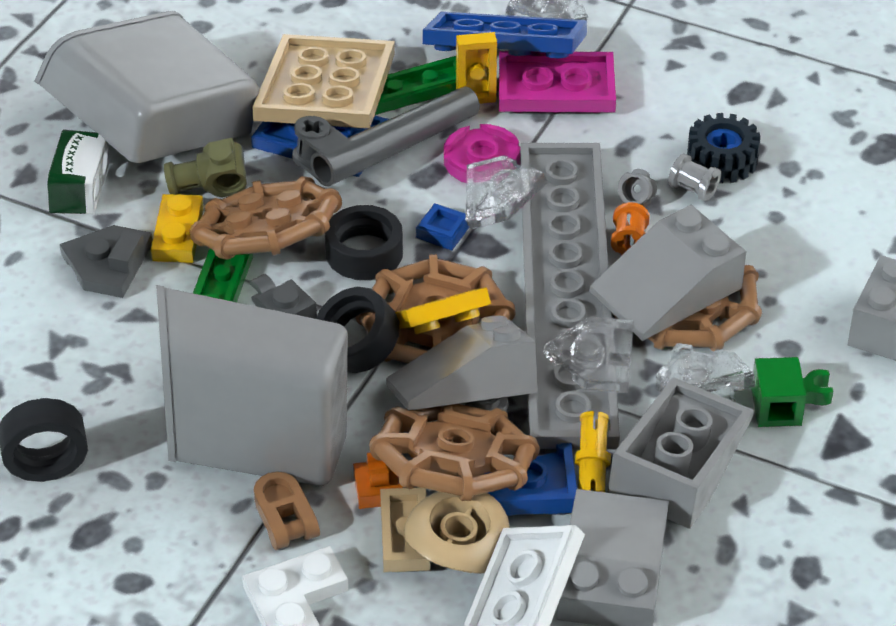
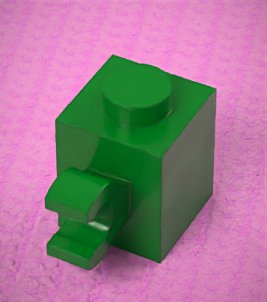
(783, 392)

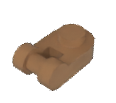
(280, 496)

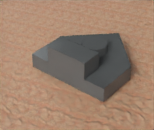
(107, 258)

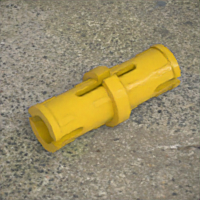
(593, 452)

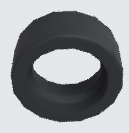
(363, 221)
(383, 334)
(39, 417)

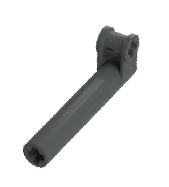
(335, 157)

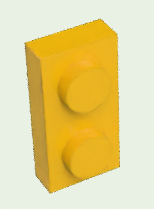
(477, 64)
(173, 226)
(461, 306)

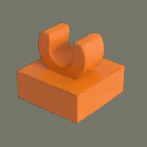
(370, 478)

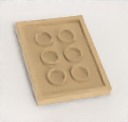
(325, 79)

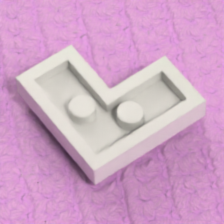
(287, 589)

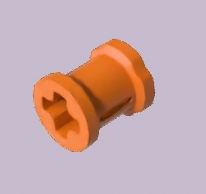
(638, 223)

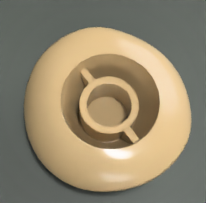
(456, 531)

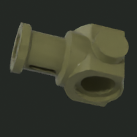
(216, 169)

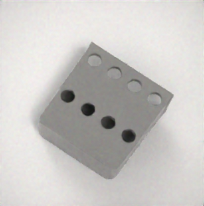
(150, 86)
(252, 387)

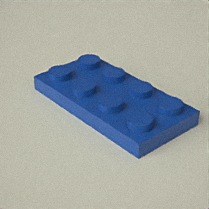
(513, 33)

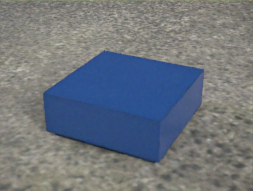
(442, 227)

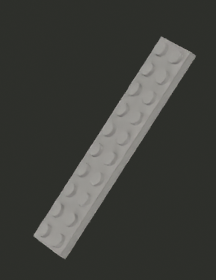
(561, 260)

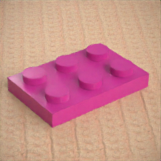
(557, 84)

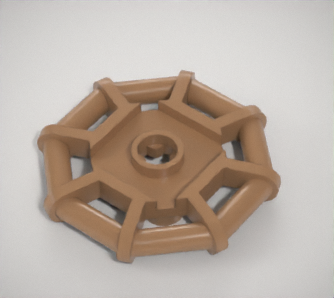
(266, 217)
(440, 281)
(698, 328)
(455, 449)

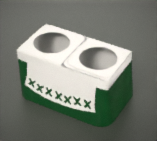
(77, 172)

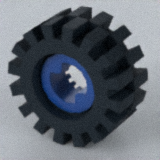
(740, 140)

